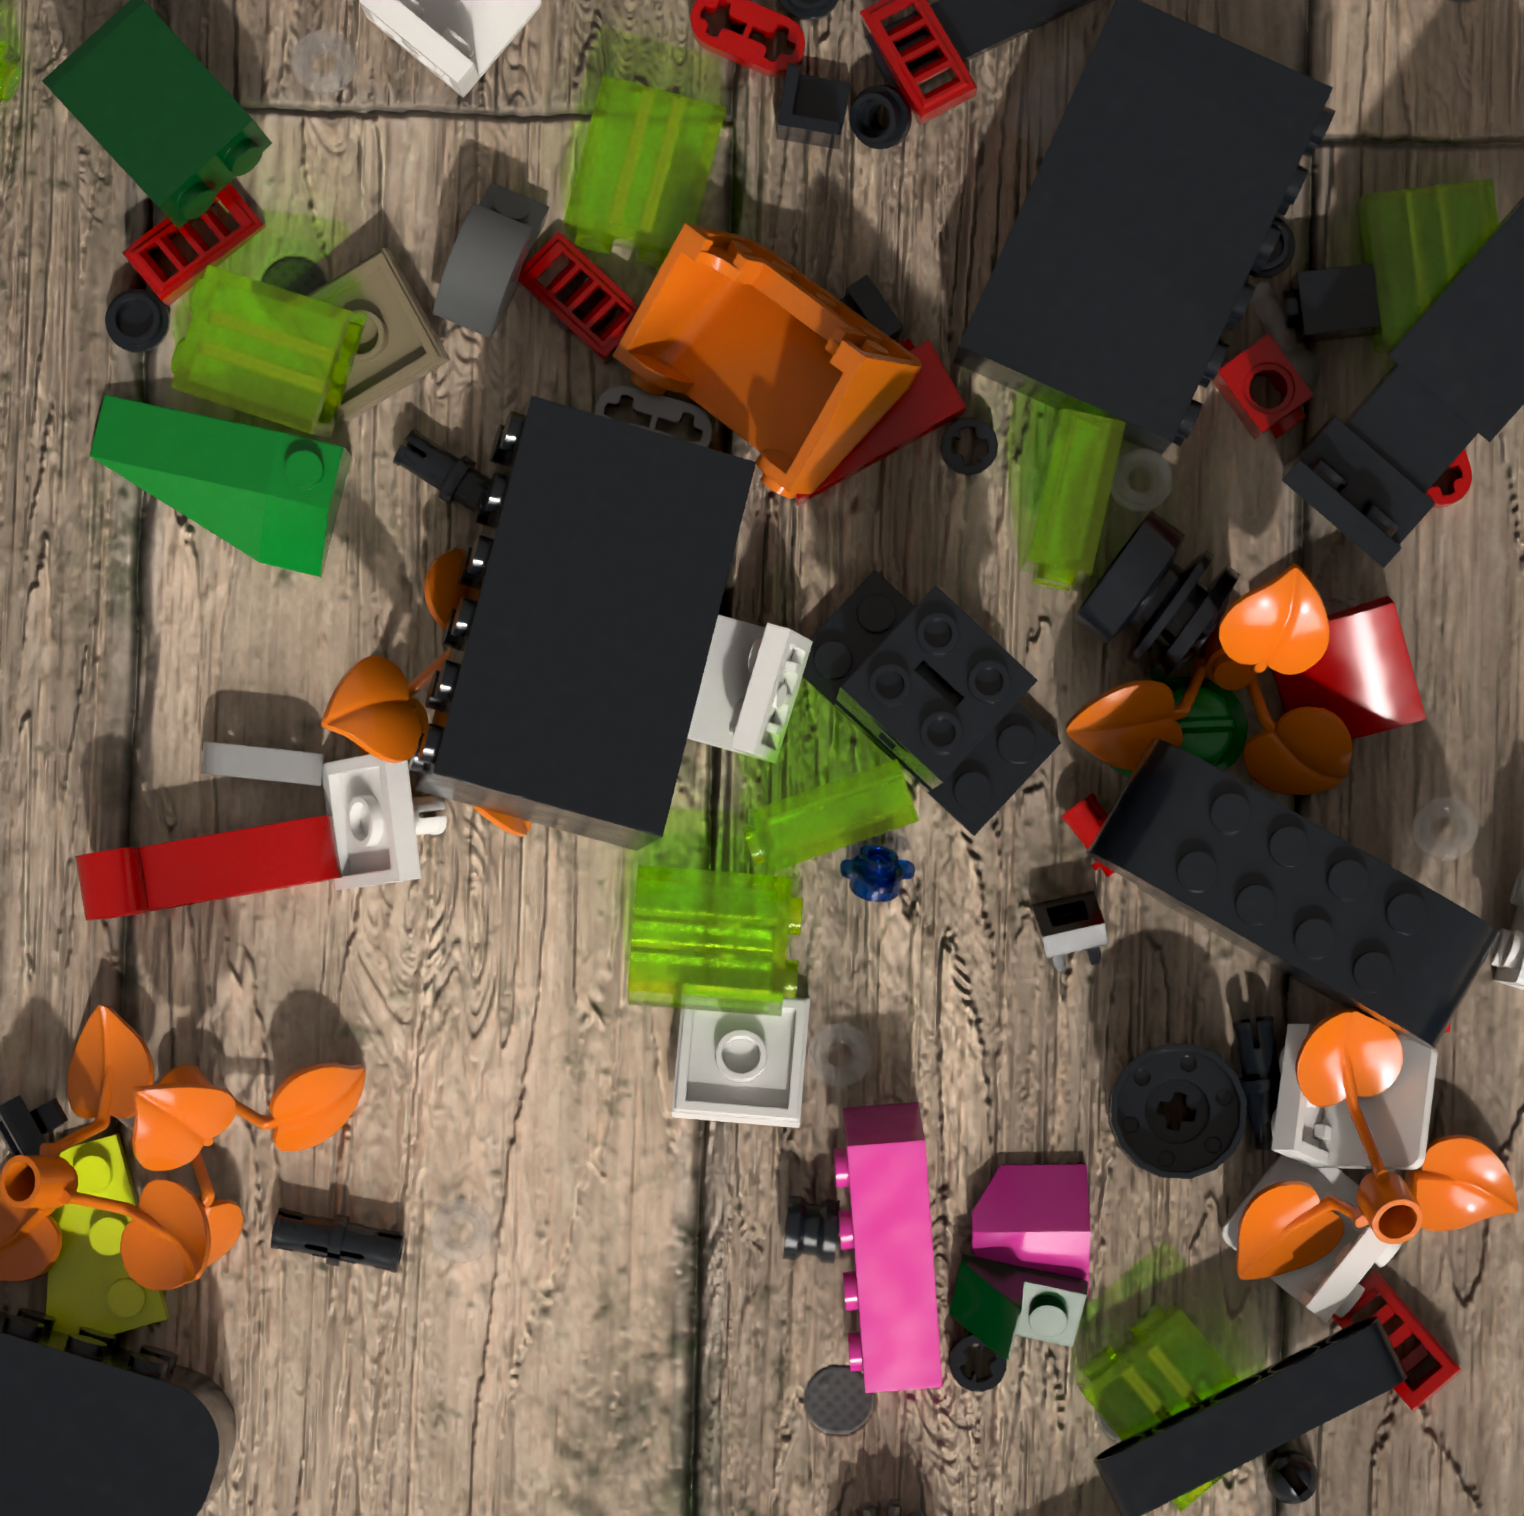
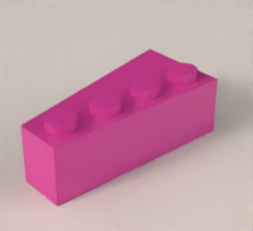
(891, 1248)

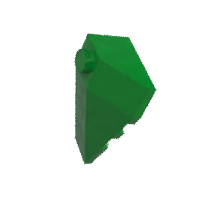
(240, 481)

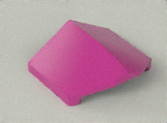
(1036, 1218)

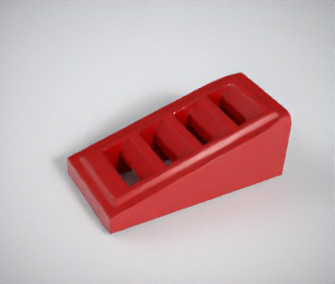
(945, 96)
(160, 237)
(603, 346)
(1435, 1378)

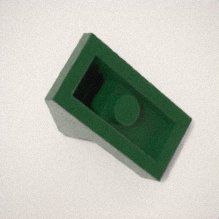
(1012, 1300)

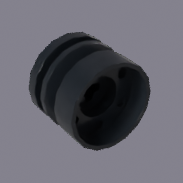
(1157, 598)
(1208, 1089)

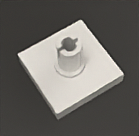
(377, 820)

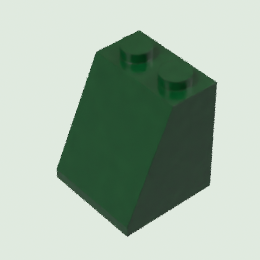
(158, 112)

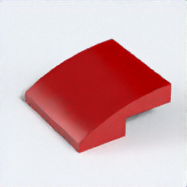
(1361, 674)

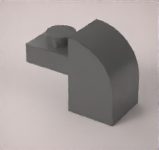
(489, 259)

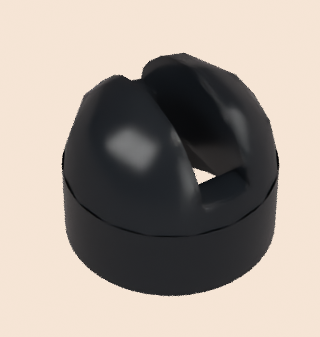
(1303, 1469)

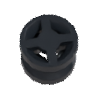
(811, 1229)

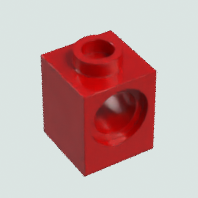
(1266, 360)

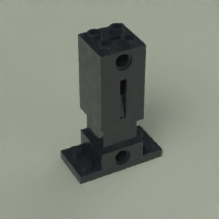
(1450, 380)
(932, 696)

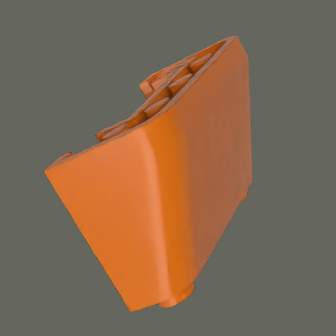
(764, 355)

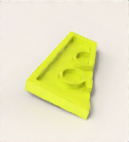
(89, 1277)

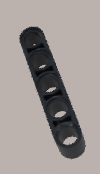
(1250, 1418)

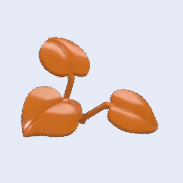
(1269, 626)
(376, 703)
(189, 1111)
(1453, 1188)
(168, 1230)

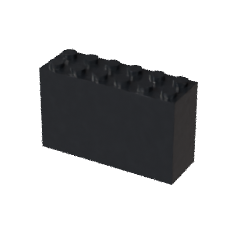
(1146, 225)
(582, 624)

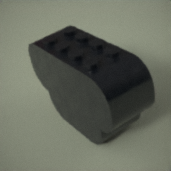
(1292, 893)
(105, 1426)

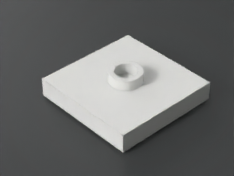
(742, 1065)

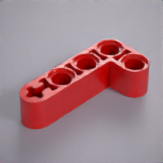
(207, 868)

